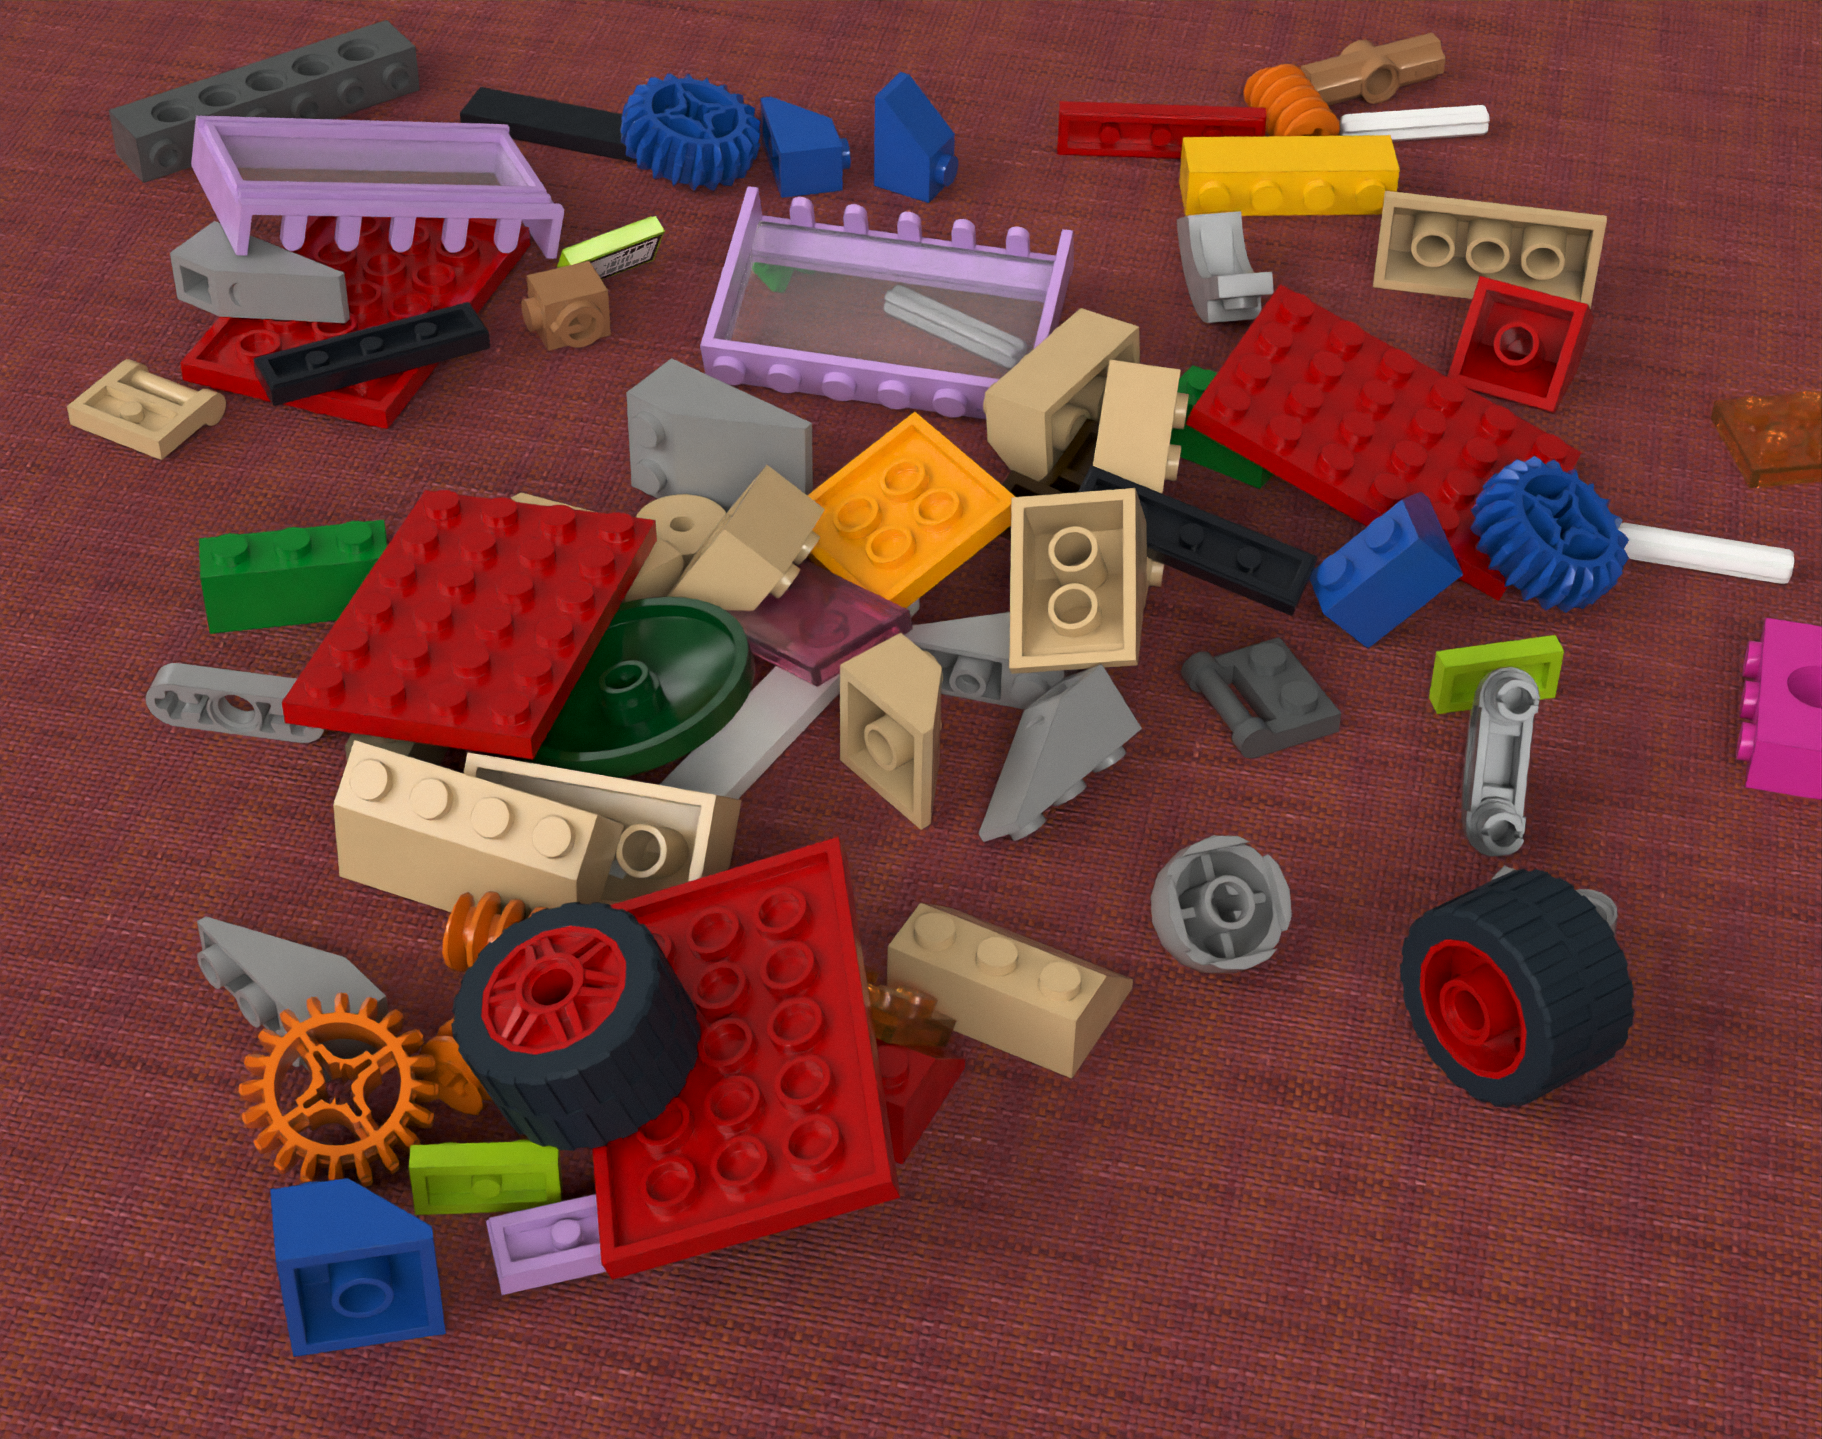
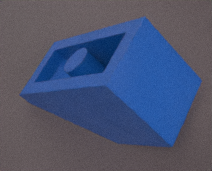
(911, 142)
(802, 149)

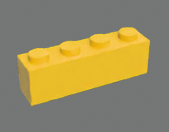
(1287, 175)

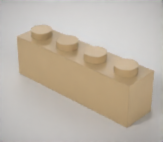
(1136, 430)

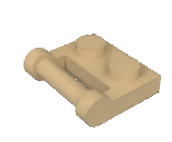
(144, 409)

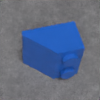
(1386, 571)
(353, 1268)

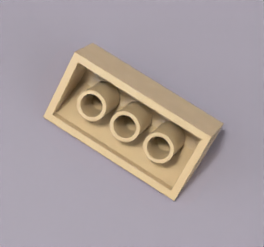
(1450, 242)
(666, 831)
(451, 834)

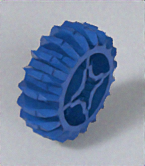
(690, 131)
(1549, 534)

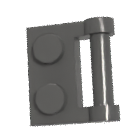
(1274, 685)

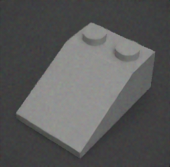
(710, 437)

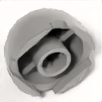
(1220, 905)

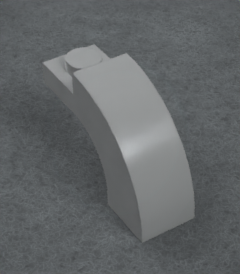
(1219, 269)

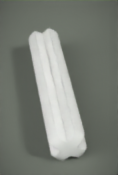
(1418, 123)
(1708, 553)

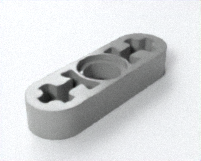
(196, 700)

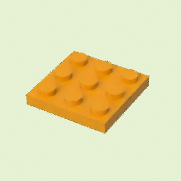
(907, 513)

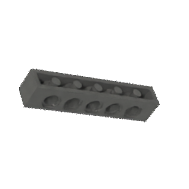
(305, 83)

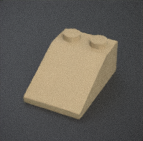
(1077, 580)

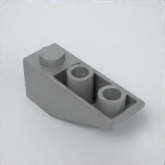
(256, 285)
(977, 661)
(1056, 744)
(278, 975)

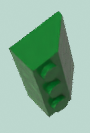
(286, 574)

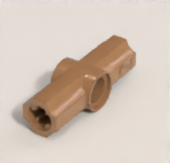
(1376, 71)

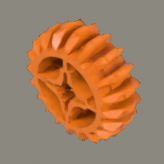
(365, 1070)

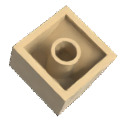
(753, 546)
(893, 724)

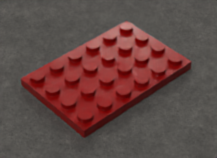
(380, 290)
(1365, 423)
(473, 624)
(787, 1080)

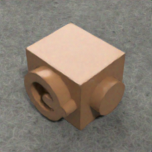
(567, 306)

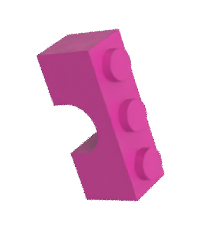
(1783, 710)

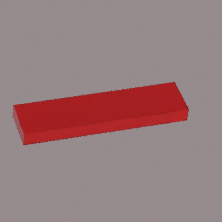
(1148, 128)

